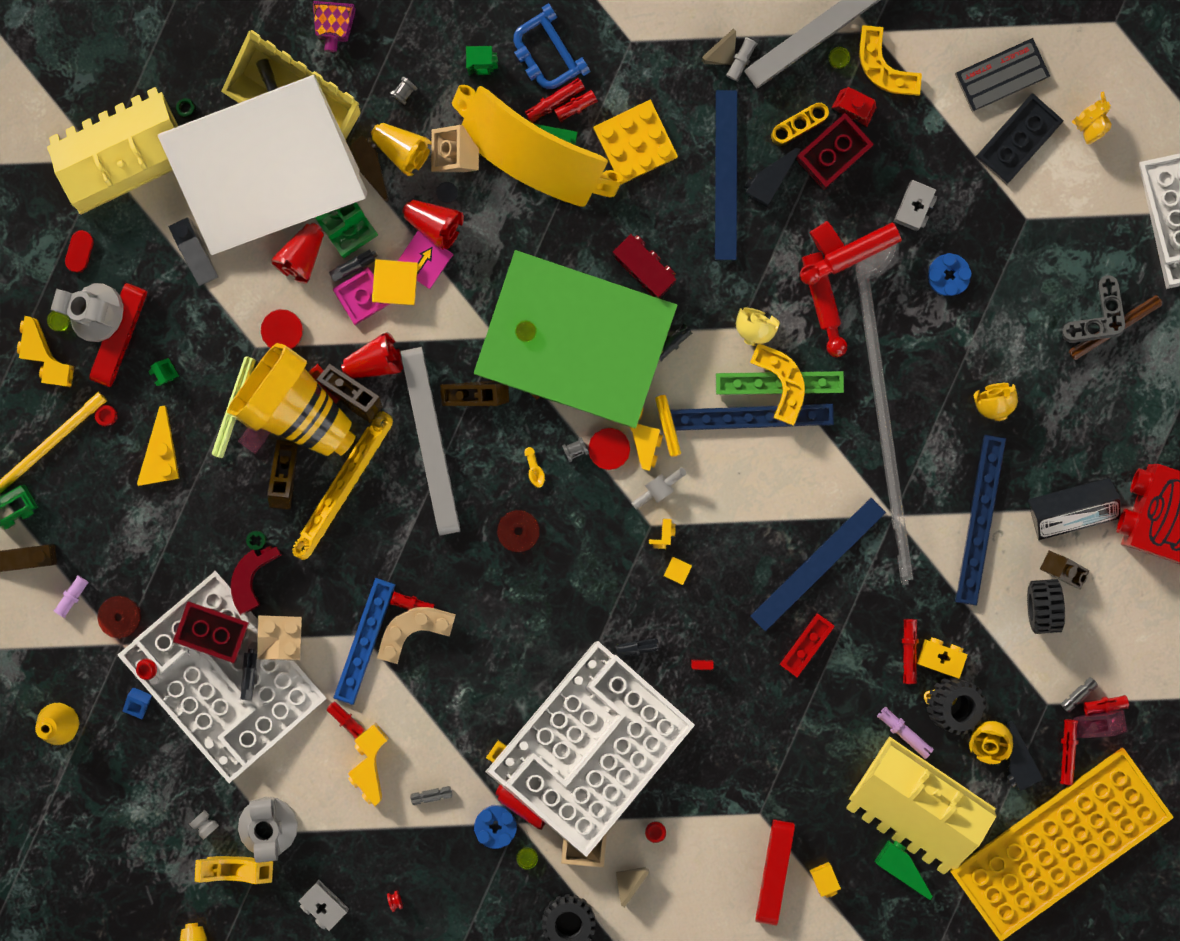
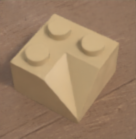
(279, 638)
(595, 858)

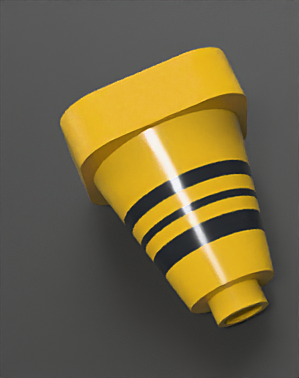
(291, 404)

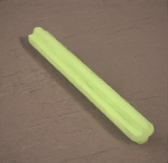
(229, 421)

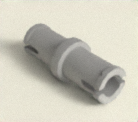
(741, 59)

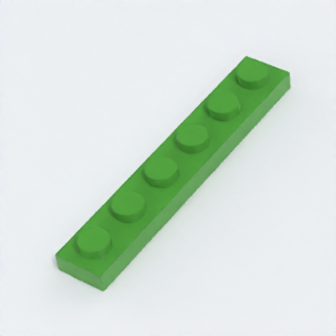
(771, 384)

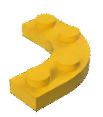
(877, 69)
(791, 380)

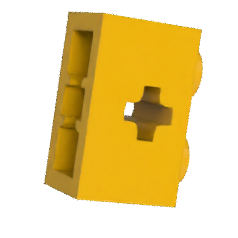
(929, 657)

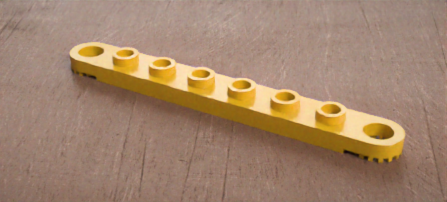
(342, 485)

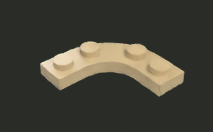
(409, 622)

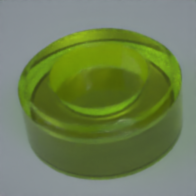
(839, 57)
(58, 321)
(525, 331)
(527, 858)

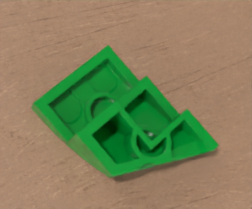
(347, 228)

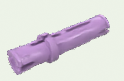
(897, 726)

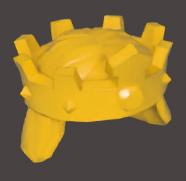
(1094, 121)

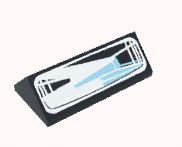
(1075, 508)

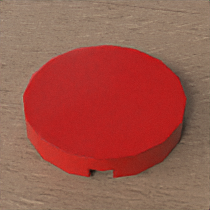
(282, 328)
(609, 448)

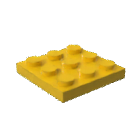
(635, 141)

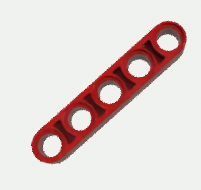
(114, 348)
(775, 872)

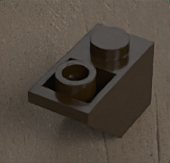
(1064, 569)

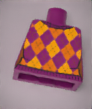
(333, 22)

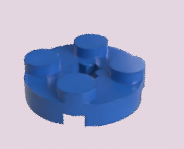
(961, 275)
(487, 817)

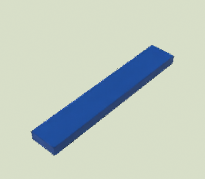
(364, 641)

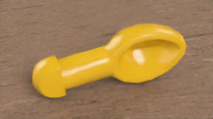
(535, 474)

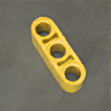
(809, 120)

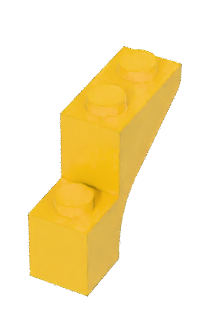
(35, 348)
(646, 441)
(365, 773)

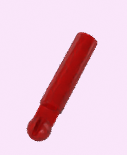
(851, 254)
(826, 309)

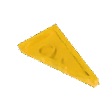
(160, 457)

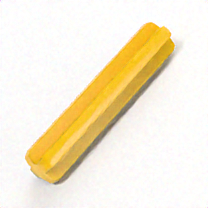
(668, 425)

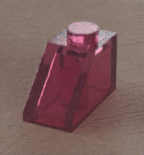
(1101, 724)

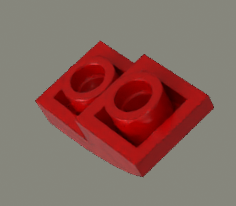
(826, 238)

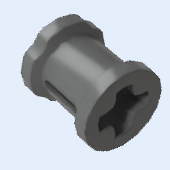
(403, 91)
(575, 449)

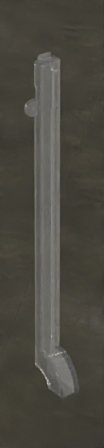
(865, 271)

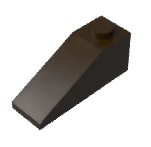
(369, 164)
(351, 393)
(474, 394)
(282, 475)
(28, 557)

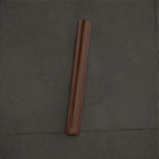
(1130, 318)

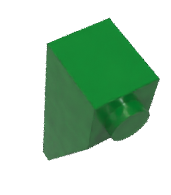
(899, 864)

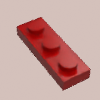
(807, 645)

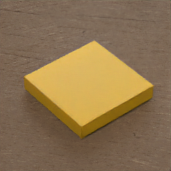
(395, 282)

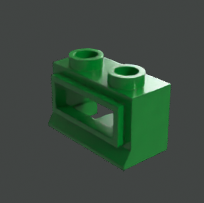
(481, 60)
(25, 512)

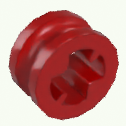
(394, 901)

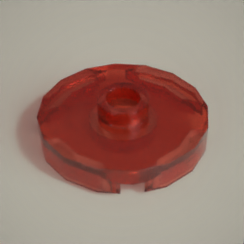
(507, 534)
(130, 617)

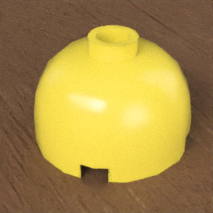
(755, 326)

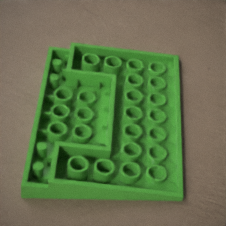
(591, 342)

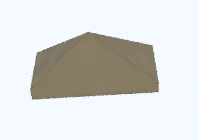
(723, 51)
(629, 882)

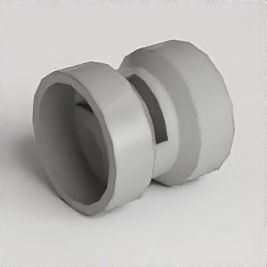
(204, 825)

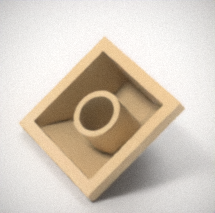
(453, 150)

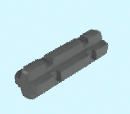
(1079, 694)
(431, 795)

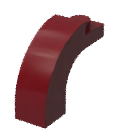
(243, 575)

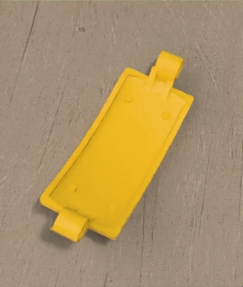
(531, 152)

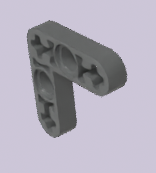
(1103, 322)

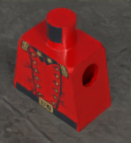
(855, 105)

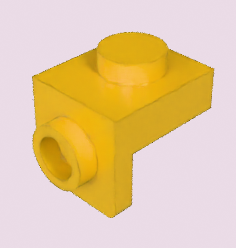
(668, 530)

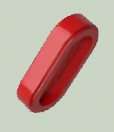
(79, 251)

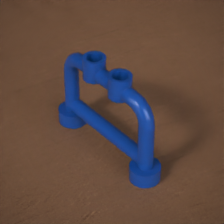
(533, 70)

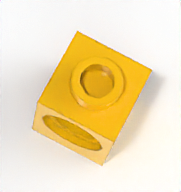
(825, 880)

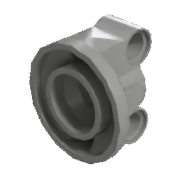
(92, 312)
(281, 819)

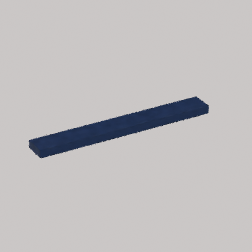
(726, 175)
(748, 417)
(980, 520)
(818, 564)

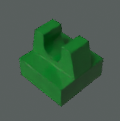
(164, 371)

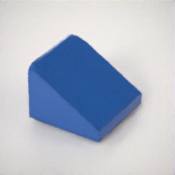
(137, 703)

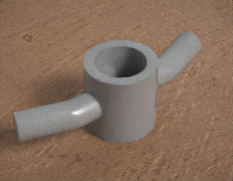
(659, 488)

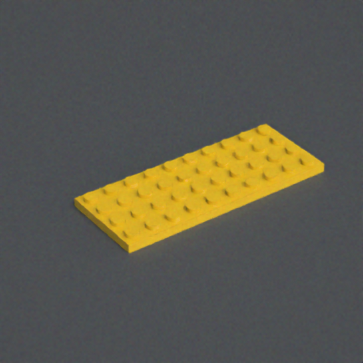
(1061, 844)

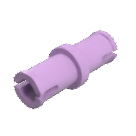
(71, 596)

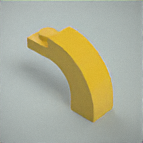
(233, 869)

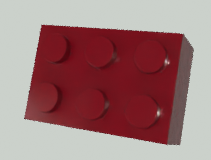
(834, 151)
(644, 266)
(211, 632)

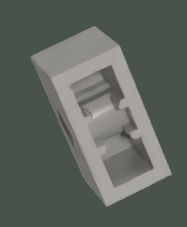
(915, 193)
(318, 895)

